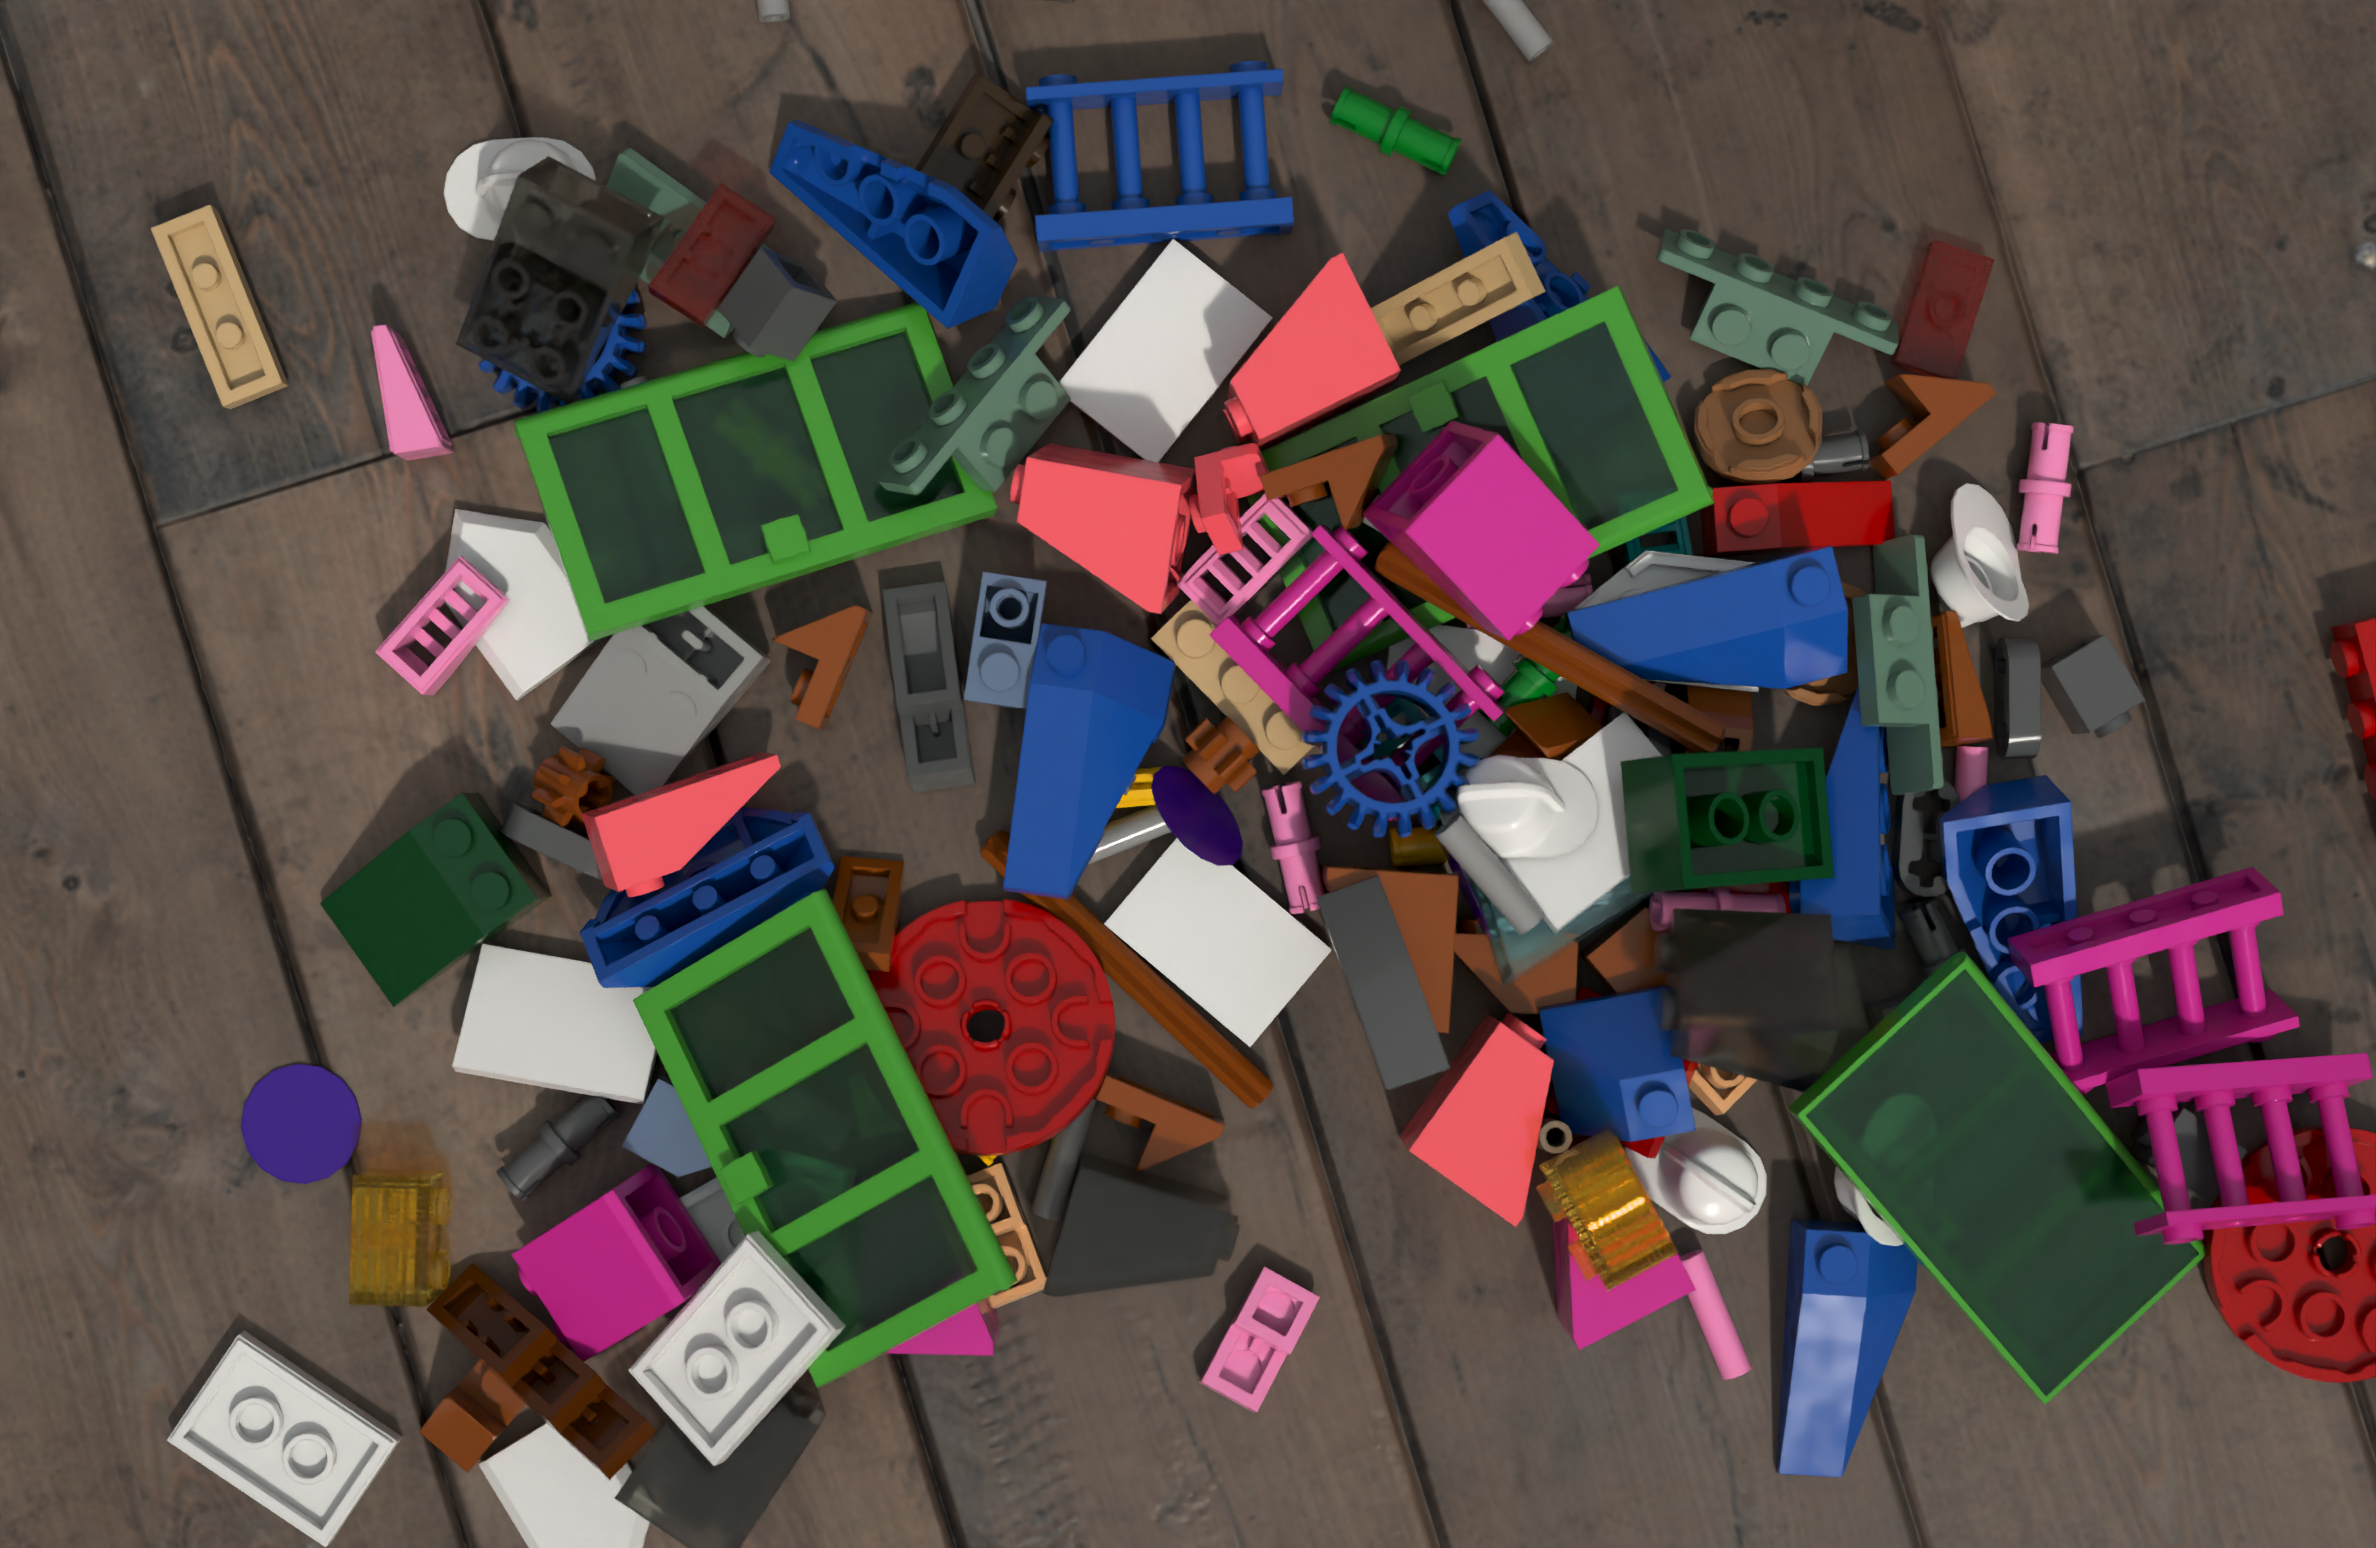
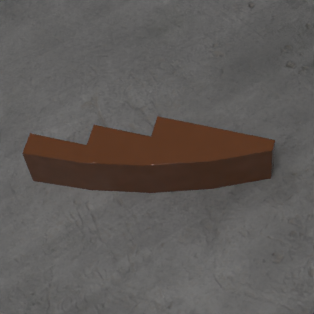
(541, 1371)

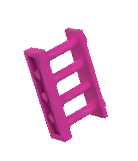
(1296, 686)
(2143, 927)
(2271, 1088)

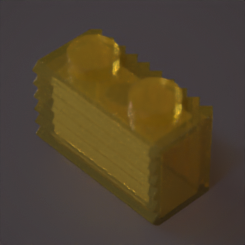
(1606, 1210)
(398, 1237)

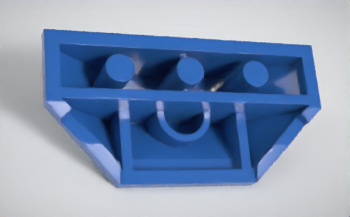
(730, 886)

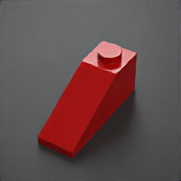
(1797, 517)

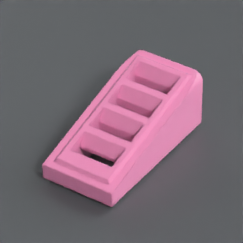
(409, 412)
(1208, 598)
(396, 647)

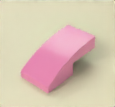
(1259, 1339)

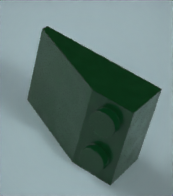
(1726, 819)
(434, 897)

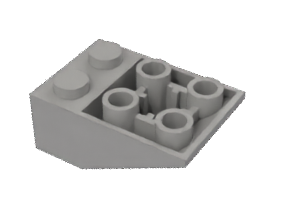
(659, 695)

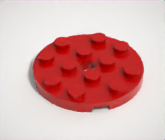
(1054, 1010)
(2273, 1282)

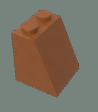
(1426, 917)

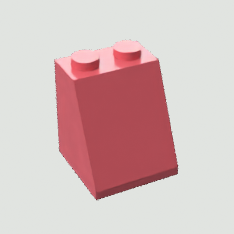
(1312, 362)
(1111, 516)
(1487, 1115)

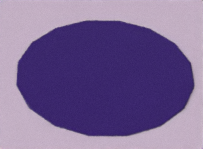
(1197, 816)
(1467, 891)
(301, 1123)

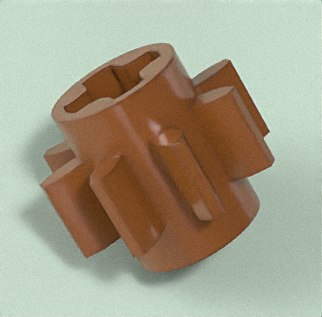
(1220, 755)
(572, 785)

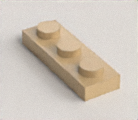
(1458, 298)
(219, 307)
(1229, 687)

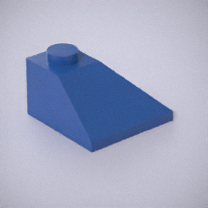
(1616, 1067)

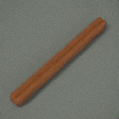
(1573, 663)
(1148, 988)

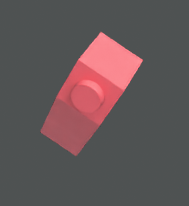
(666, 826)

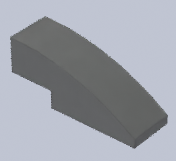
(928, 687)
(1382, 983)

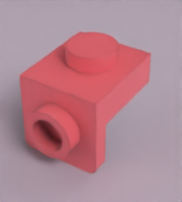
(1221, 481)

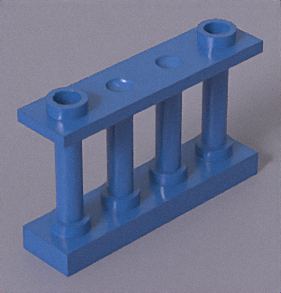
(1195, 213)

